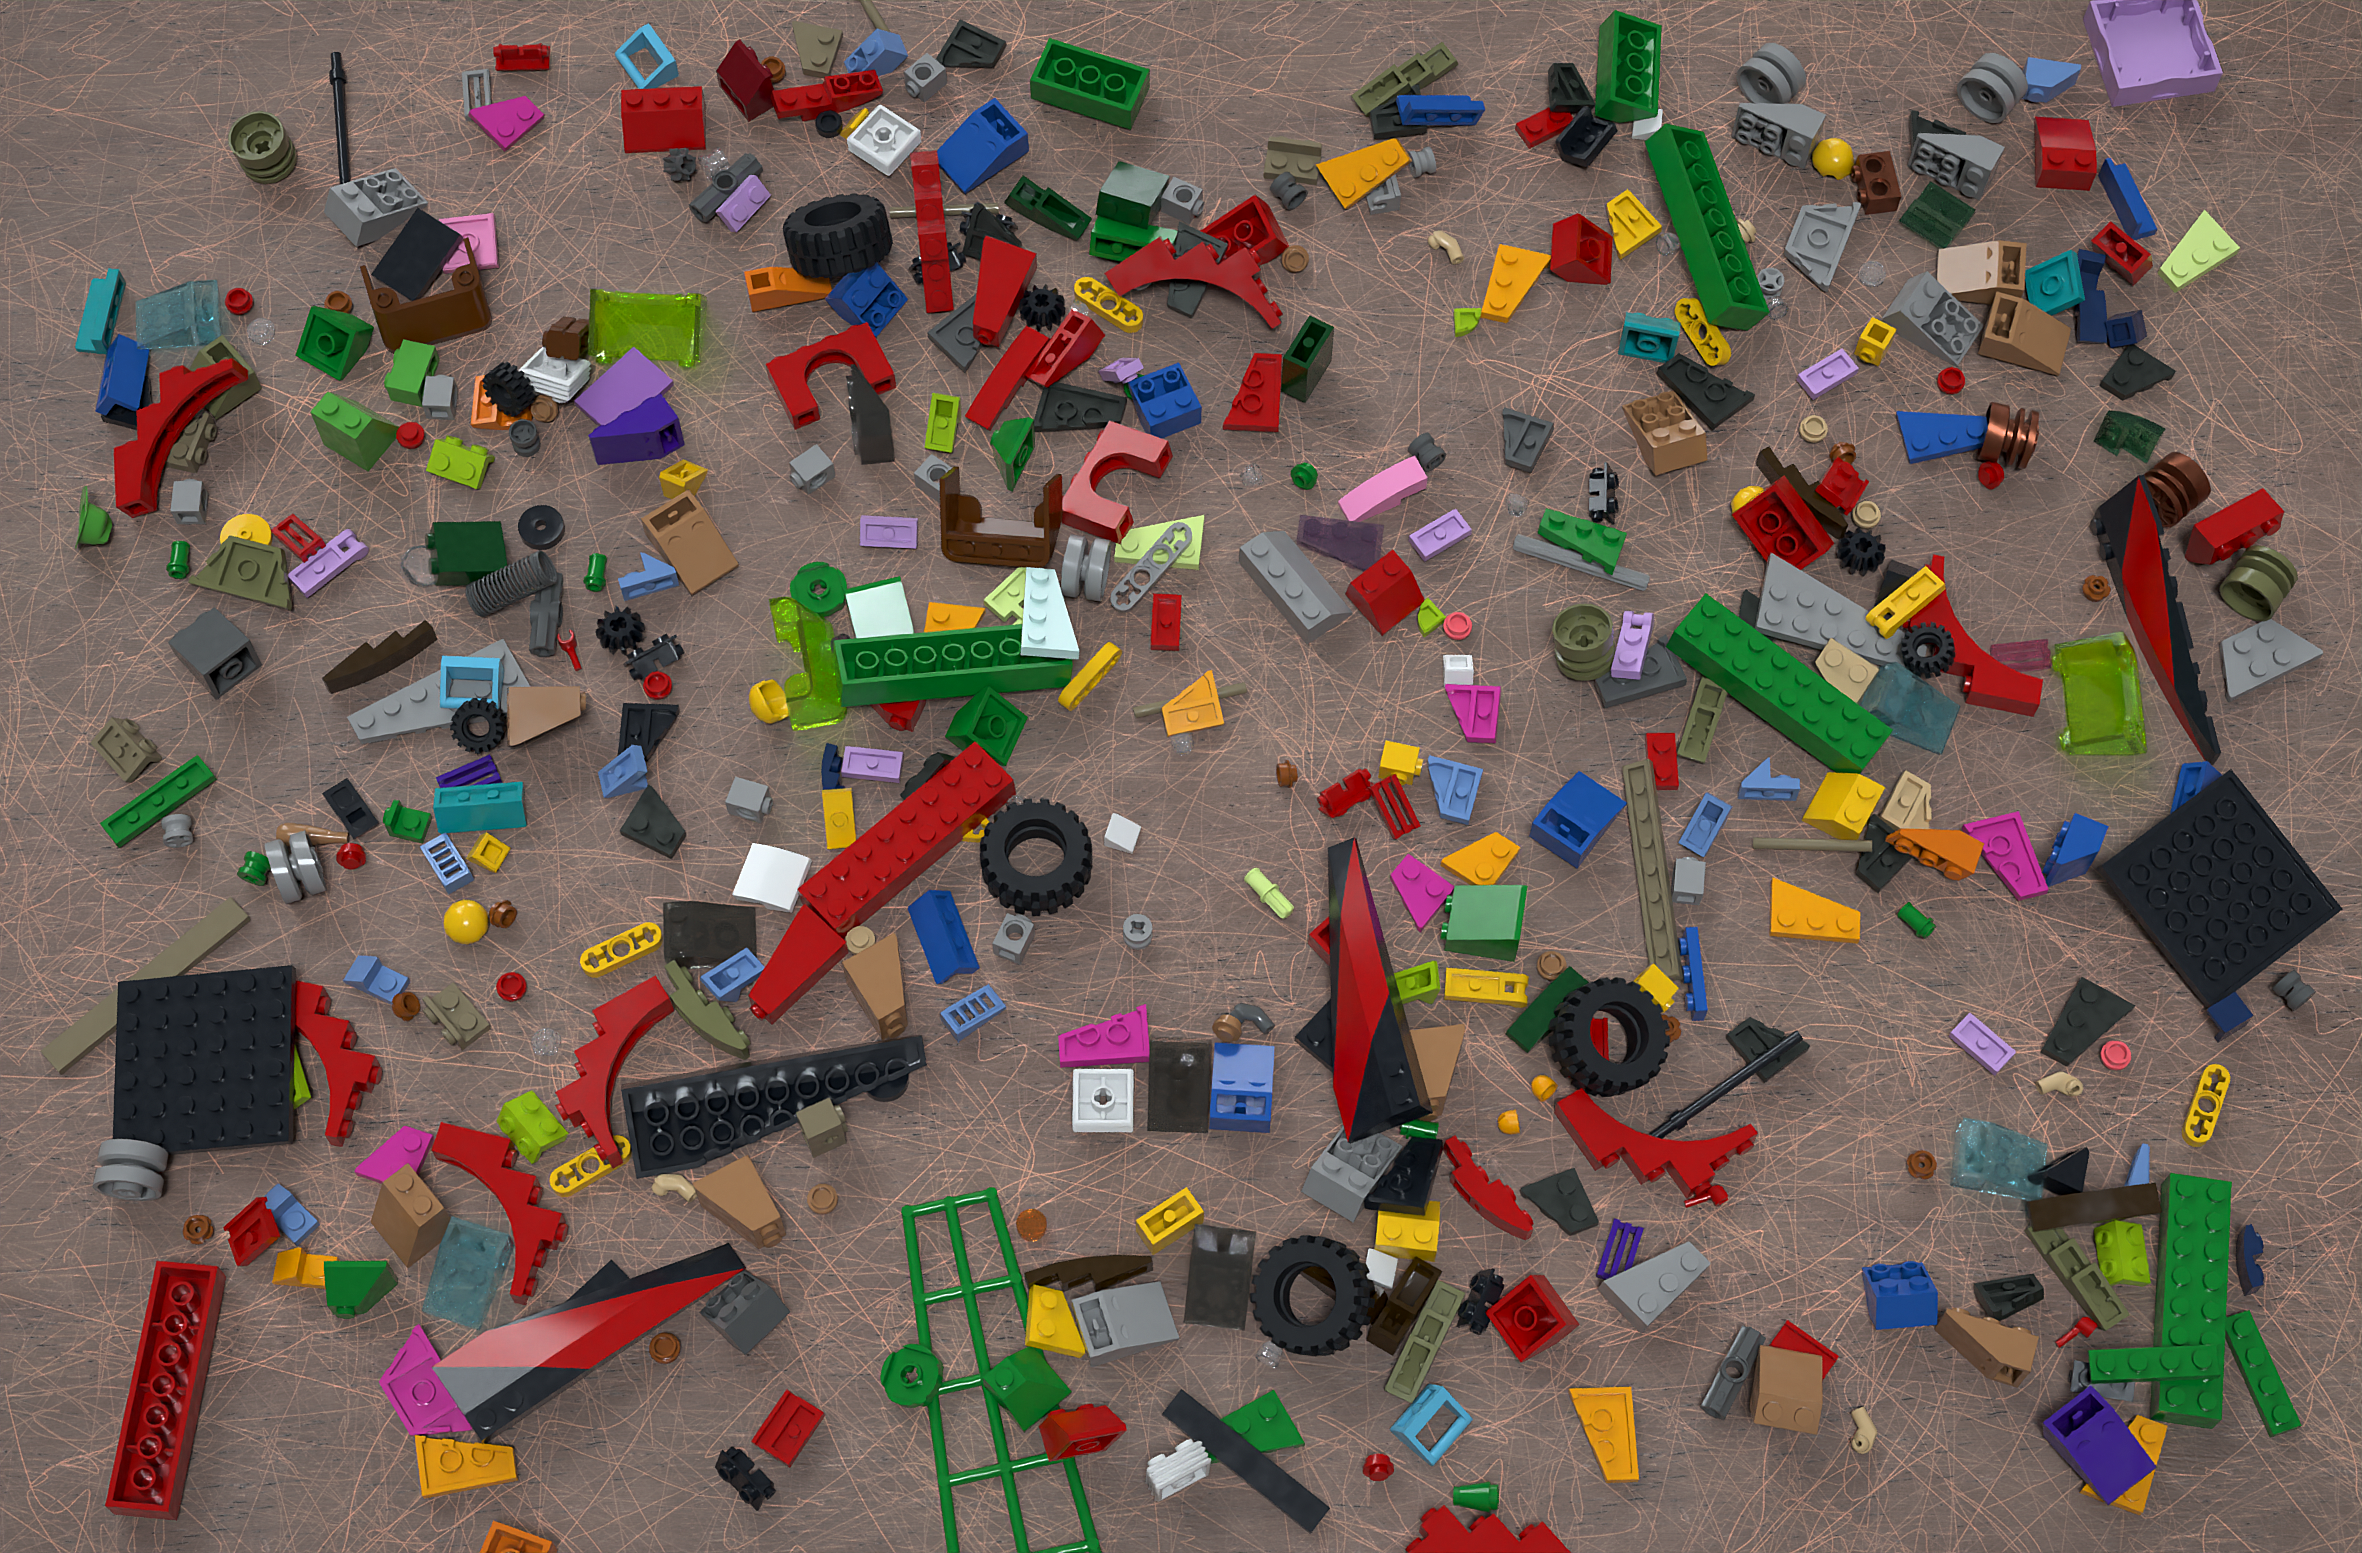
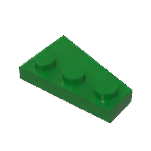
(1589, 538)
(1264, 1425)

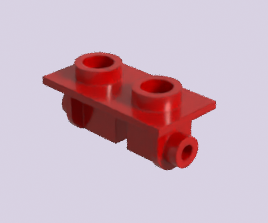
(522, 58)
(1336, 801)

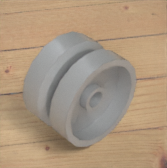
(1771, 75)
(1992, 87)
(1082, 567)
(291, 868)
(130, 1170)

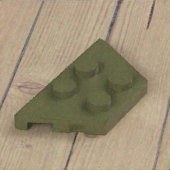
(247, 572)

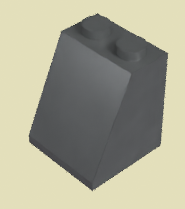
(215, 652)

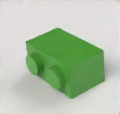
(409, 372)

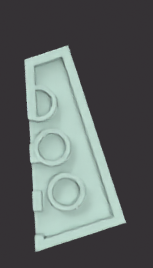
(1045, 618)

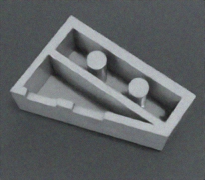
(1654, 1285)

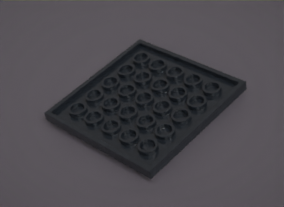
(2219, 889)
(206, 1060)

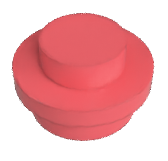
(1457, 626)
(2115, 1055)

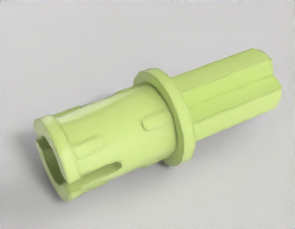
(1269, 893)

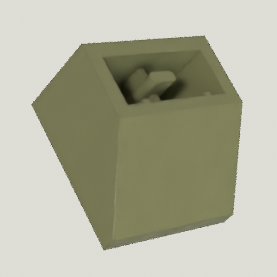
(214, 353)

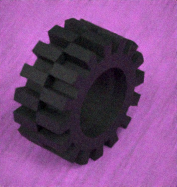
(508, 389)
(1928, 664)
(473, 741)

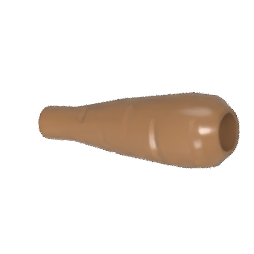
(317, 835)

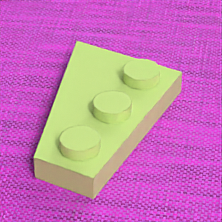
(2197, 253)
(1141, 539)

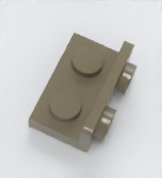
(1294, 157)
(192, 444)
(125, 748)
(456, 1015)

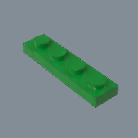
(158, 801)
(2153, 1364)
(2260, 1374)

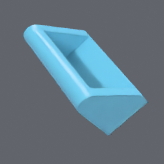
(647, 38)
(473, 669)
(1420, 1413)

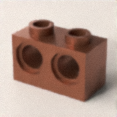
(1881, 182)

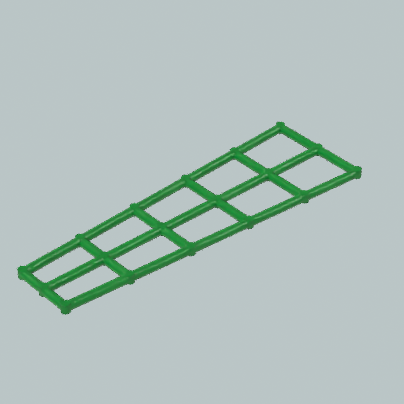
(967, 1291)

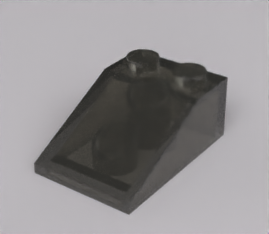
(707, 933)
(1179, 1084)

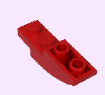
(834, 94)
(1491, 1201)

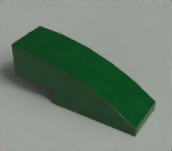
(1047, 209)
(1535, 1020)

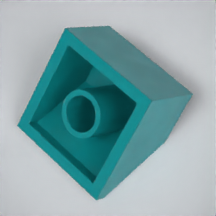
(1649, 337)

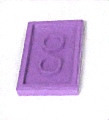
(623, 388)

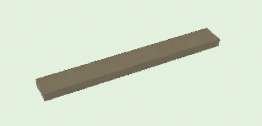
(1652, 868)
(173, 961)

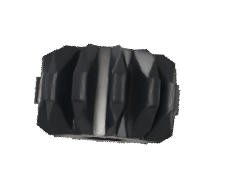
(1042, 307)
(1871, 555)
(620, 630)

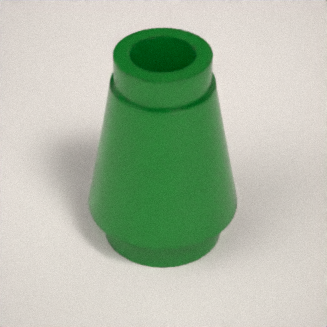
(1477, 1496)

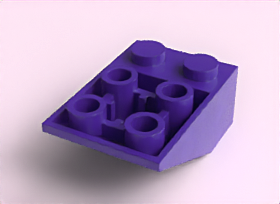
(638, 434)
(2098, 1445)

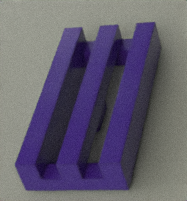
(471, 777)
(1626, 1228)

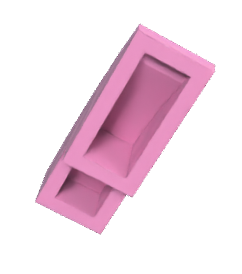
(1384, 490)

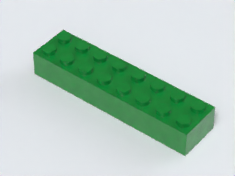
(1706, 227)
(941, 666)
(1778, 687)
(2191, 1292)

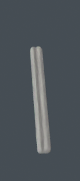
(1574, 560)

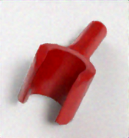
(569, 647)
(1716, 1194)
(2084, 1326)

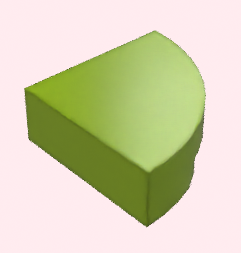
(1465, 320)
(1429, 617)

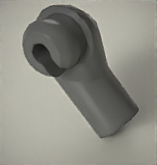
(1253, 1013)

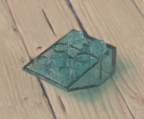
(180, 316)
(1911, 708)
(1996, 1160)
(467, 1272)

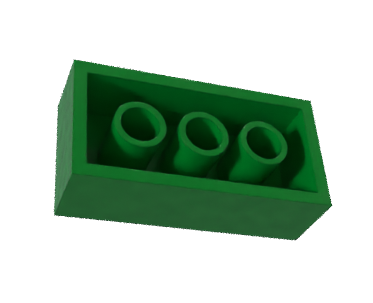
(1090, 83)

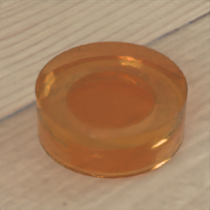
(1031, 1225)

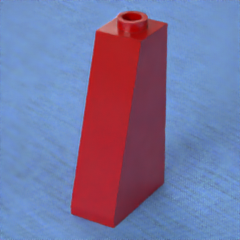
(1001, 284)
(797, 964)

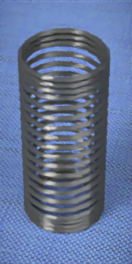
(534, 561)

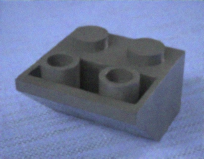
(745, 1311)

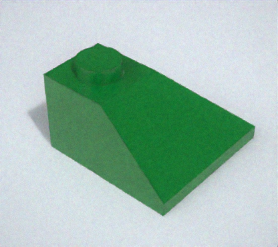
(333, 341)
(1013, 448)
(988, 722)
(356, 1285)
(1025, 1387)

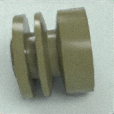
(262, 147)
(2258, 583)
(1584, 642)

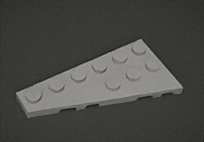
(1811, 613)
(418, 704)

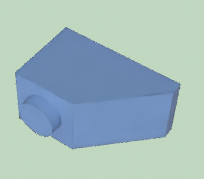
(2048, 78)

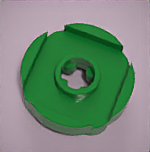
(827, 577)
(923, 1388)

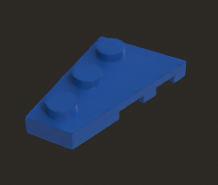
(1940, 435)

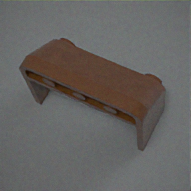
(433, 317)
(997, 541)

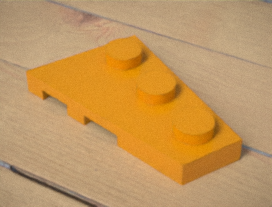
(461, 1466)

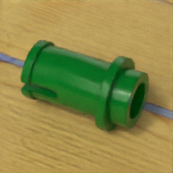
(178, 561)
(595, 578)
(1916, 920)
(1419, 1128)

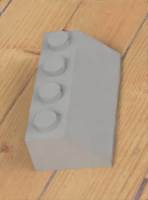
(1293, 584)

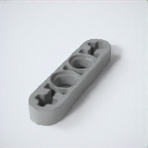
(1155, 570)

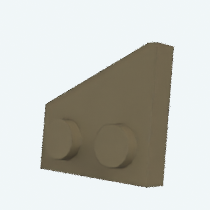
(817, 48)

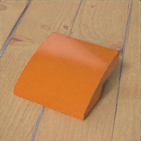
(487, 416)

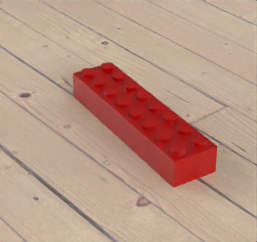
(908, 840)
(166, 1391)

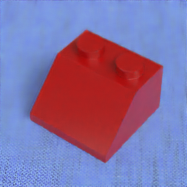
(1581, 251)
(1386, 592)
(1532, 1317)
(1080, 1431)

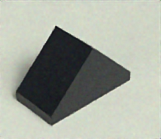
(1895, 577)
(2064, 1174)

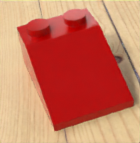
(2064, 153)
(1251, 226)

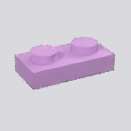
(743, 203)
(1121, 370)
(1827, 374)
(888, 532)
(1440, 535)
(872, 764)
(1982, 1044)

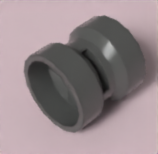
(1287, 189)
(524, 438)
(1428, 453)
(2299, 995)

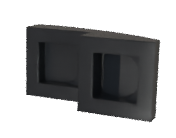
(350, 808)

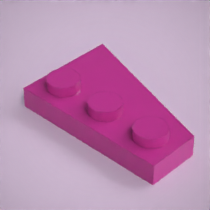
(2010, 853)
(1111, 1042)

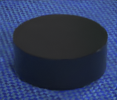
(829, 124)

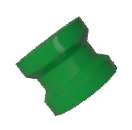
(254, 868)

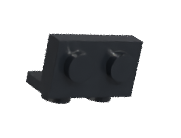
(1584, 138)

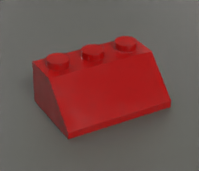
(663, 119)
(1783, 525)
(2234, 528)

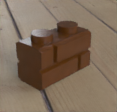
(567, 338)

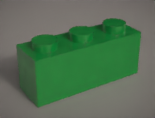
(1120, 240)

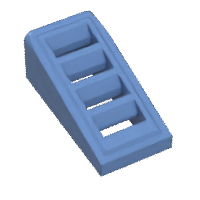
(456, 880)
(969, 1026)
(2139, 1167)

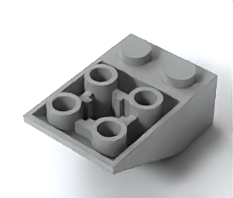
(1780, 130)
(1957, 161)
(372, 205)
(1933, 319)
(1350, 1172)
(1123, 1321)

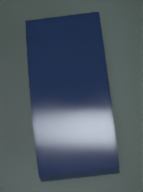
(2092, 318)
(831, 767)
(2248, 1250)

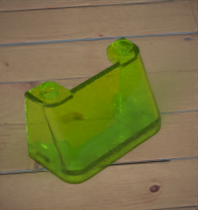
(655, 324)
(810, 695)
(2101, 696)

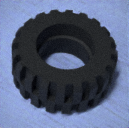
(837, 235)
(1033, 822)
(1641, 1023)
(1274, 1289)

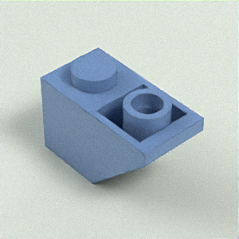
(879, 52)

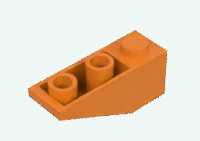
(782, 287)
(1945, 850)

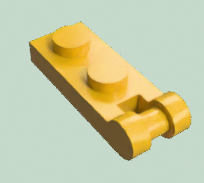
(1905, 602)
(1486, 987)

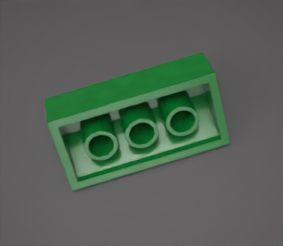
(1628, 68)

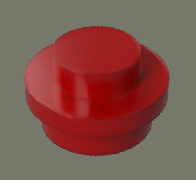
(238, 301)
(1951, 380)
(410, 435)
(1991, 474)
(657, 685)
(351, 856)
(511, 986)
(1378, 1467)

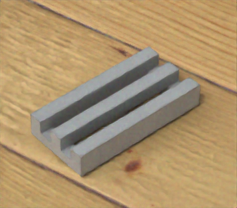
(476, 74)

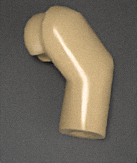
(1451, 245)
(2061, 1082)
(674, 1182)
(1866, 1431)

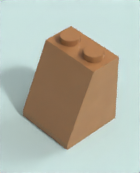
(540, 709)
(878, 986)
(1438, 1056)
(741, 1203)
(409, 1216)
(1787, 1390)

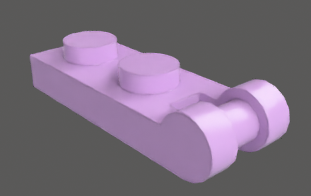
(327, 563)
(1632, 645)

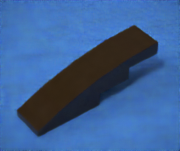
(1823, 510)
(370, 663)
(2094, 1207)
(1100, 1270)

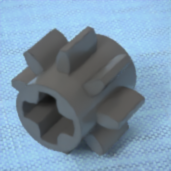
(679, 164)

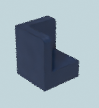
(2090, 267)
(2126, 328)
(2229, 1016)

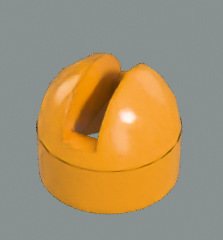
(1543, 1087)
(1508, 1122)

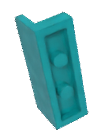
(101, 313)
(479, 807)

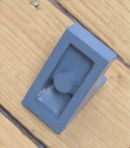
(655, 578)
(624, 773)
(1762, 787)
(1705, 824)
(733, 975)
(375, 979)
(290, 1214)

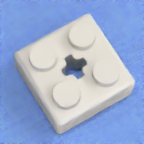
(884, 140)
(556, 376)
(1119, 1091)
(1178, 1470)

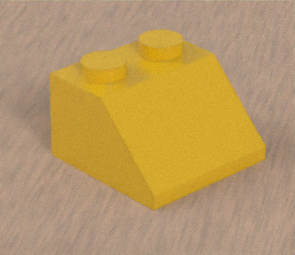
(1843, 805)
(1409, 1234)

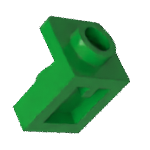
(406, 822)

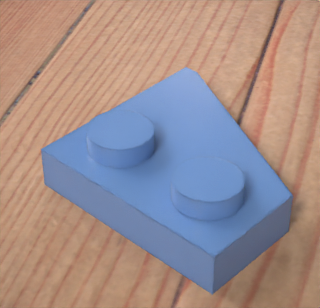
(1454, 788)

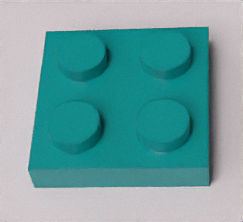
(2055, 283)

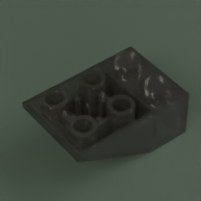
(869, 421)
(1219, 1277)

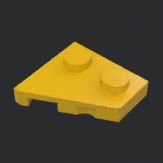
(1630, 223)
(1051, 1323)

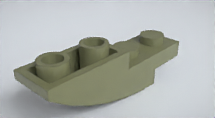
(706, 1019)

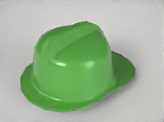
(93, 522)

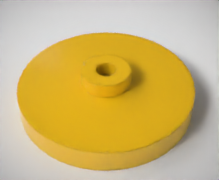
(247, 527)

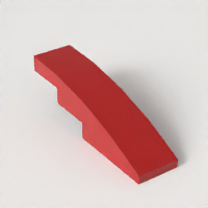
(1006, 378)

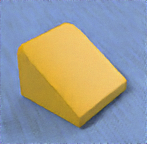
(855, 121)
(488, 852)

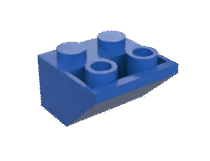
(867, 298)
(1165, 401)
(2074, 849)
(1900, 1295)

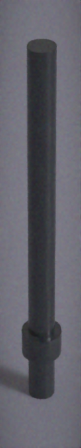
(338, 79)
(1679, 1119)

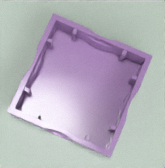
(2151, 49)

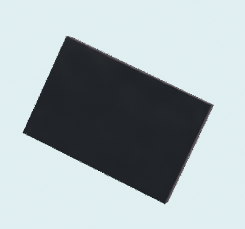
(417, 255)

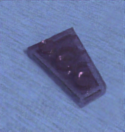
(1347, 541)

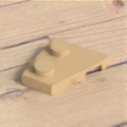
(1846, 670)
(1908, 804)

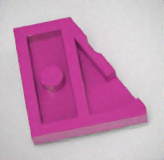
(507, 120)
(1476, 710)
(1421, 890)
(403, 1147)

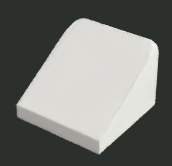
(1646, 128)
(1458, 669)
(1121, 834)
(1381, 1268)

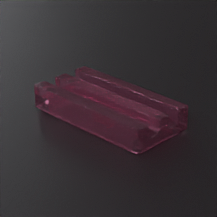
(1998, 649)

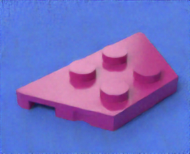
(418, 1392)

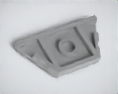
(1820, 240)
(2262, 656)

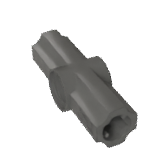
(715, 195)
(545, 618)
(1724, 1388)

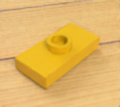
(839, 817)

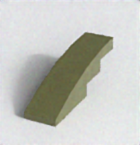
(1398, 81)
(1702, 721)
(2079, 1276)
(1425, 1341)

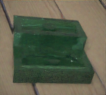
(1937, 216)
(2130, 433)

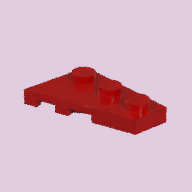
(1258, 398)

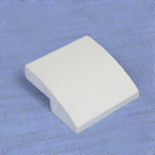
(772, 877)

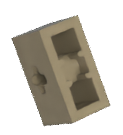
(822, 1127)

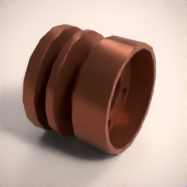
(2009, 435)
(2177, 487)

